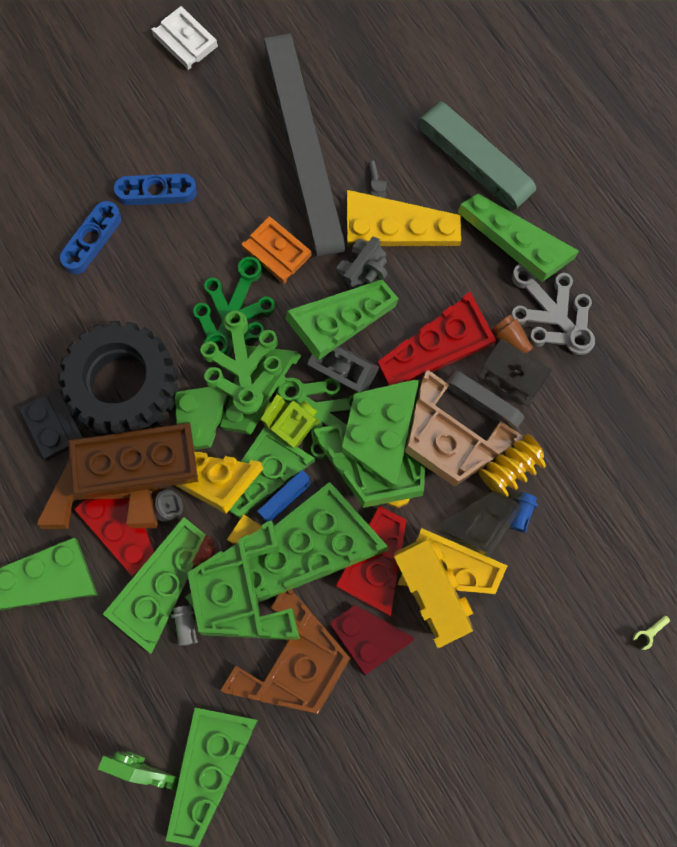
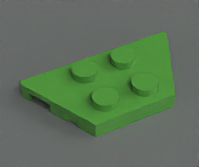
(380, 429)

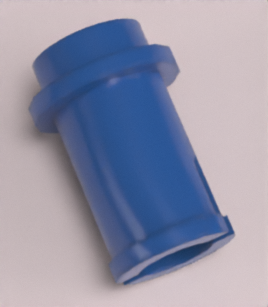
(527, 504)

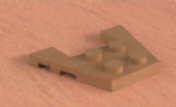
(447, 444)

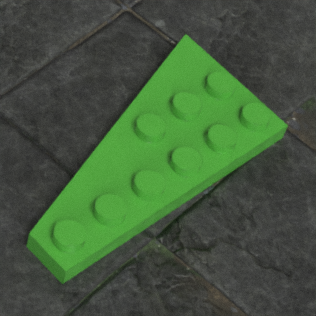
(313, 542)

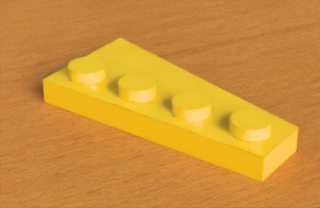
(399, 222)

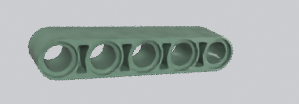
(477, 155)

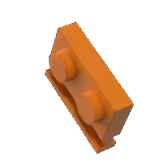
(276, 249)

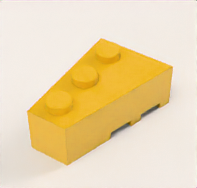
(435, 590)

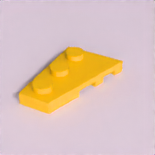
(221, 480)
(470, 568)

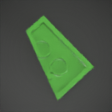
(279, 464)

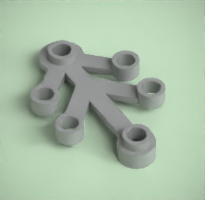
(555, 313)

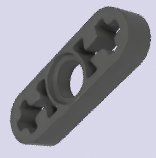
(484, 400)

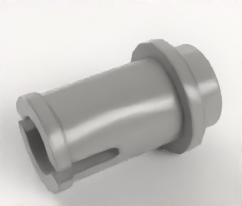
(185, 625)

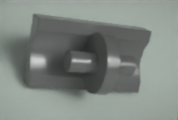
(367, 265)

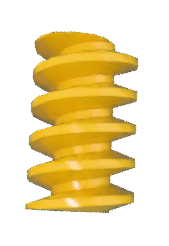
(513, 465)

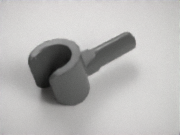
(378, 187)

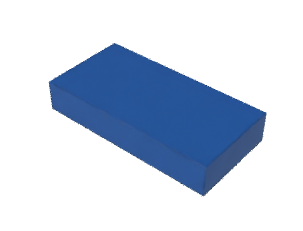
(284, 497)

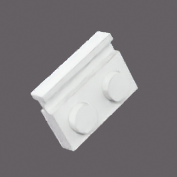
(184, 37)

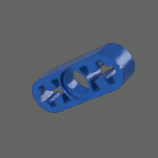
(164, 197)
(93, 249)

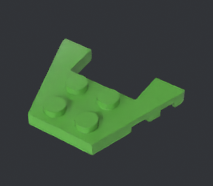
(368, 487)
(227, 597)

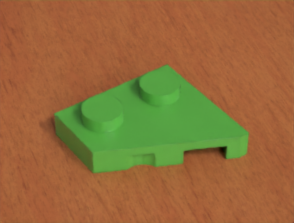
(203, 411)

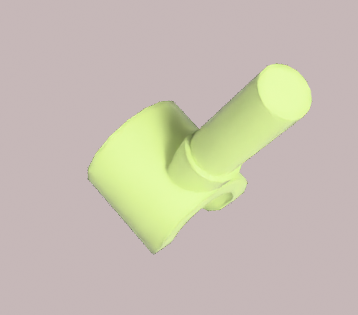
(651, 632)

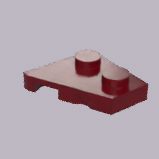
(369, 638)

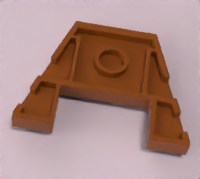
(58, 508)
(304, 669)

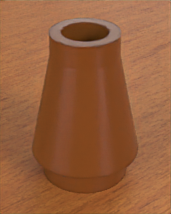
(512, 332)

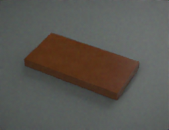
(132, 461)

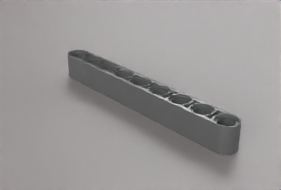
(304, 146)

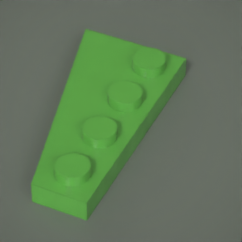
(523, 241)
(208, 764)

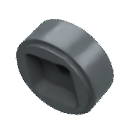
(167, 505)

